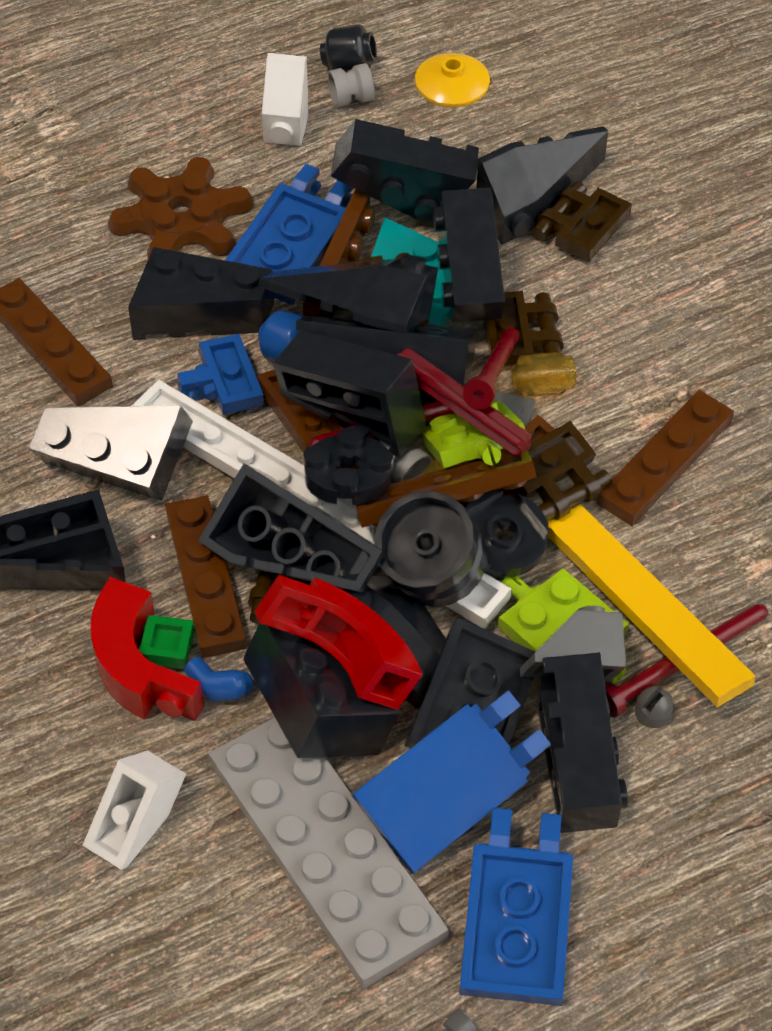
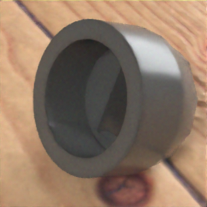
(660, 713)

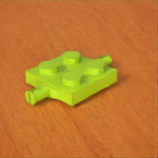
(456, 440)
(546, 608)

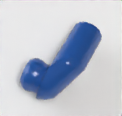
(219, 685)

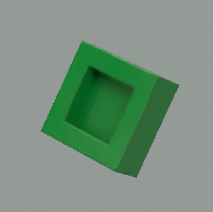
(167, 641)

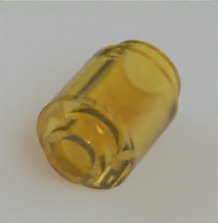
(543, 374)

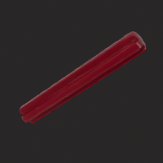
(450, 394)

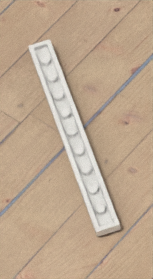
(230, 446)

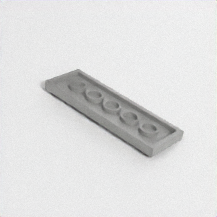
(329, 853)

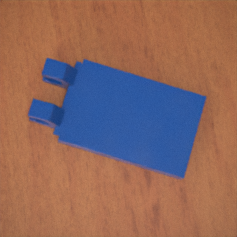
(293, 226)
(448, 782)
(518, 916)

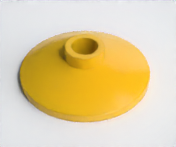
(452, 80)

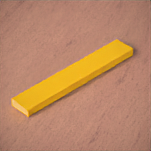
(651, 606)

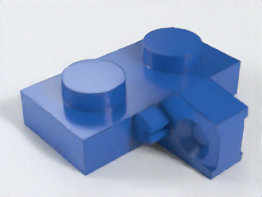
(223, 376)

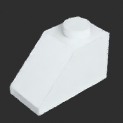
(285, 99)
(133, 807)

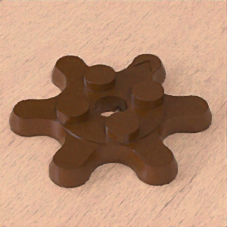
(173, 229)

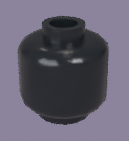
(348, 47)

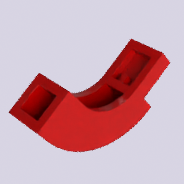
(353, 633)
(127, 675)

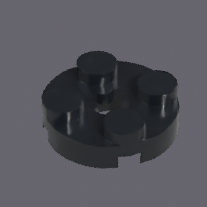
(330, 464)
(528, 536)

